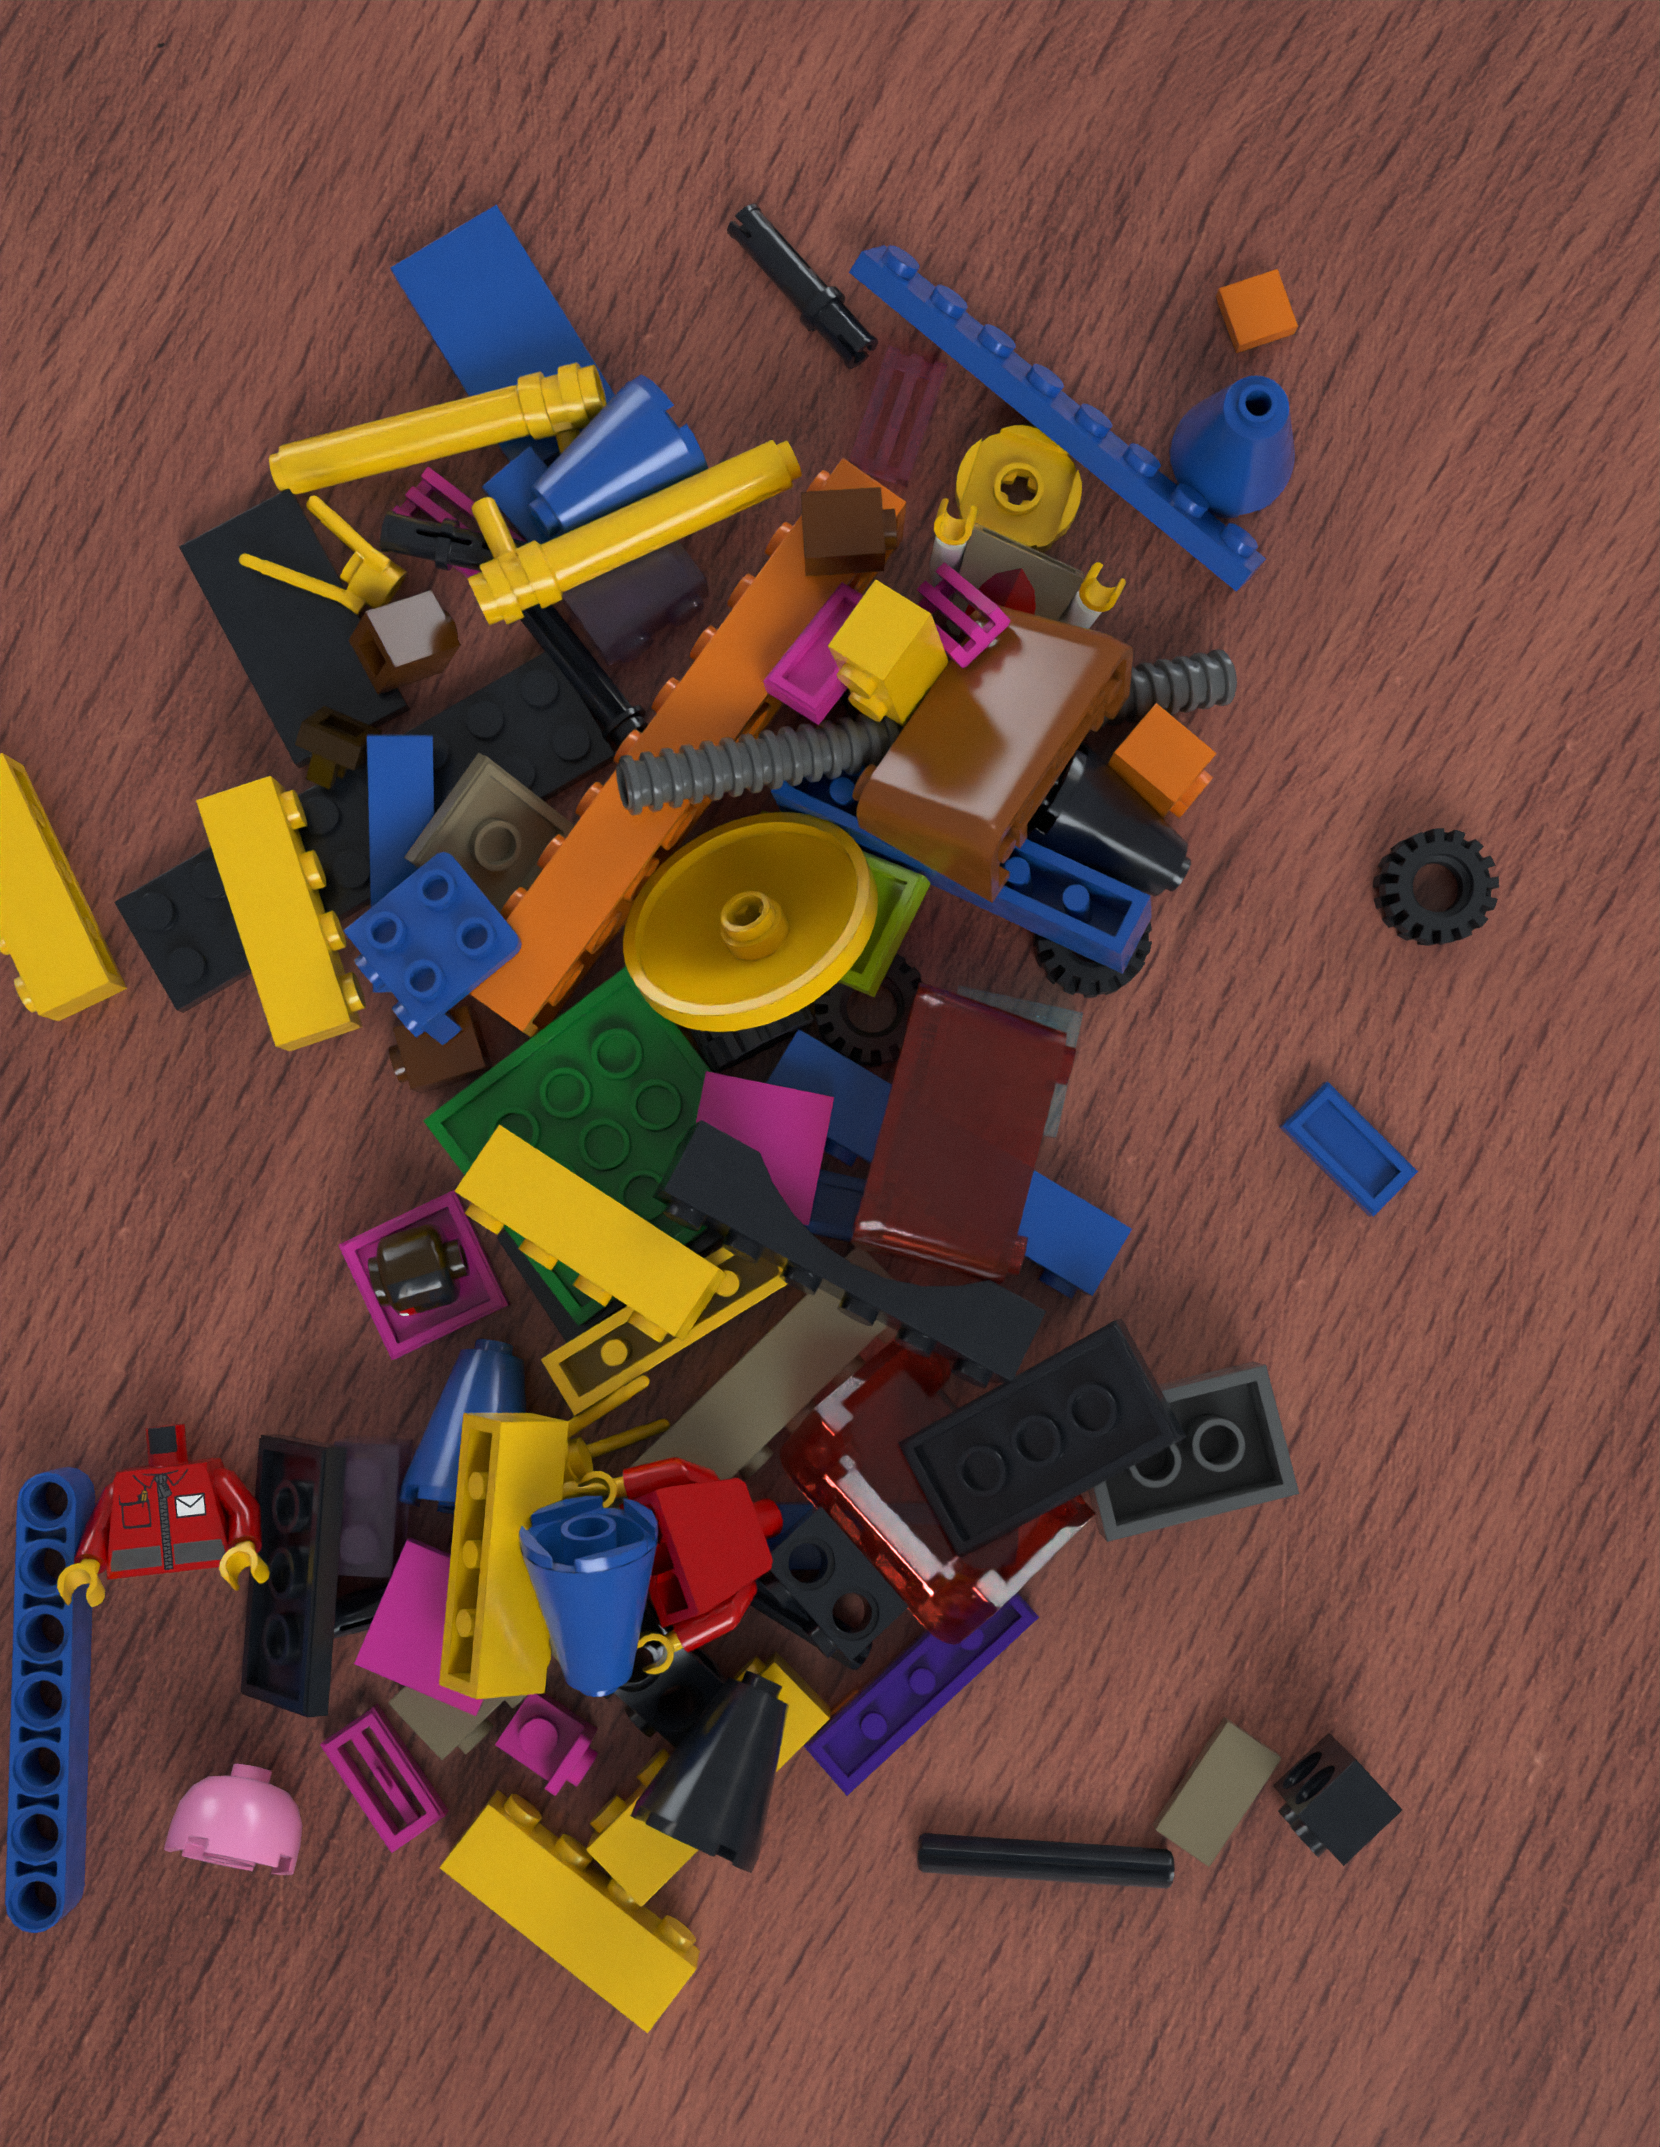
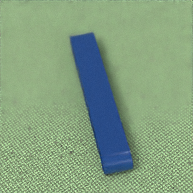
(33, 1722)

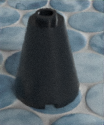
(1109, 827)
(722, 1774)

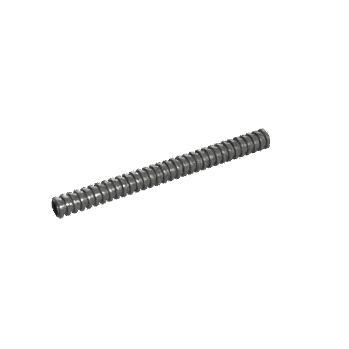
(851, 744)

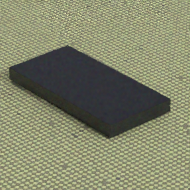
(282, 634)
(1041, 1438)
(294, 1610)

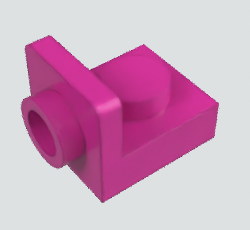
(550, 1741)

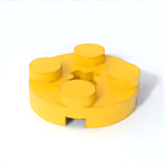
(1050, 475)

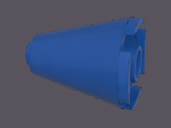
(1236, 447)
(616, 460)
(480, 1382)
(592, 1585)

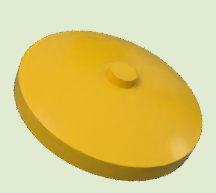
(750, 921)

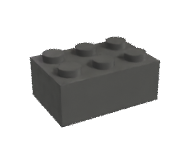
(1225, 1463)

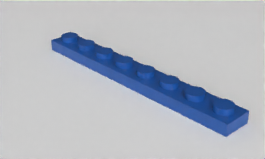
(1075, 428)

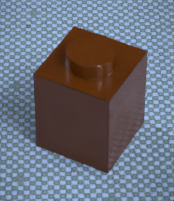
(846, 531)
(405, 641)
(432, 1065)

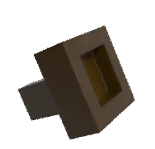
(335, 744)

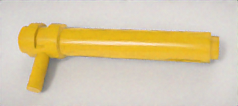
(532, 407)
(543, 572)

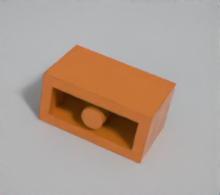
(1163, 763)

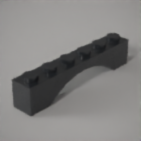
(730, 1191)

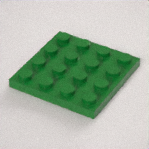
(597, 1093)

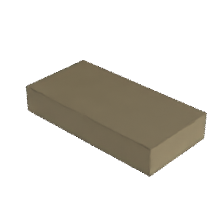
(1216, 1791)

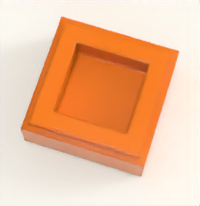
(1256, 311)

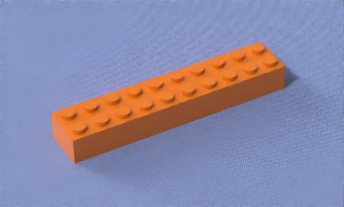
(610, 854)

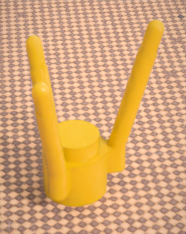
(370, 574)
(581, 1455)

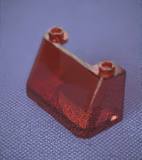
(961, 1137)
(854, 1469)

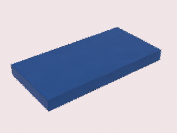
(491, 314)

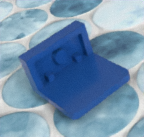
(432, 944)

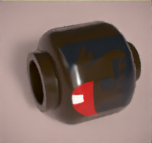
(418, 1270)

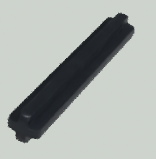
(1045, 1860)

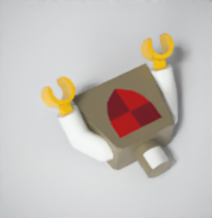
(1016, 574)

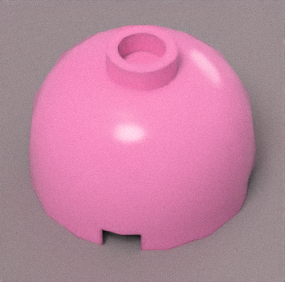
(238, 1822)

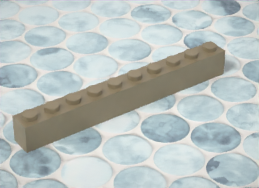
(721, 1432)

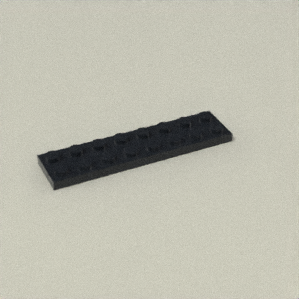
(523, 722)

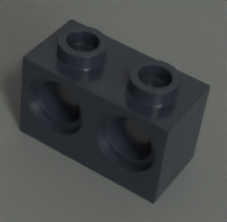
(841, 1572)
(674, 1713)
(1334, 1801)

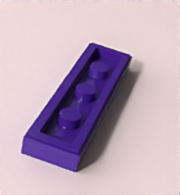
(909, 1695)

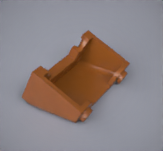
(992, 746)

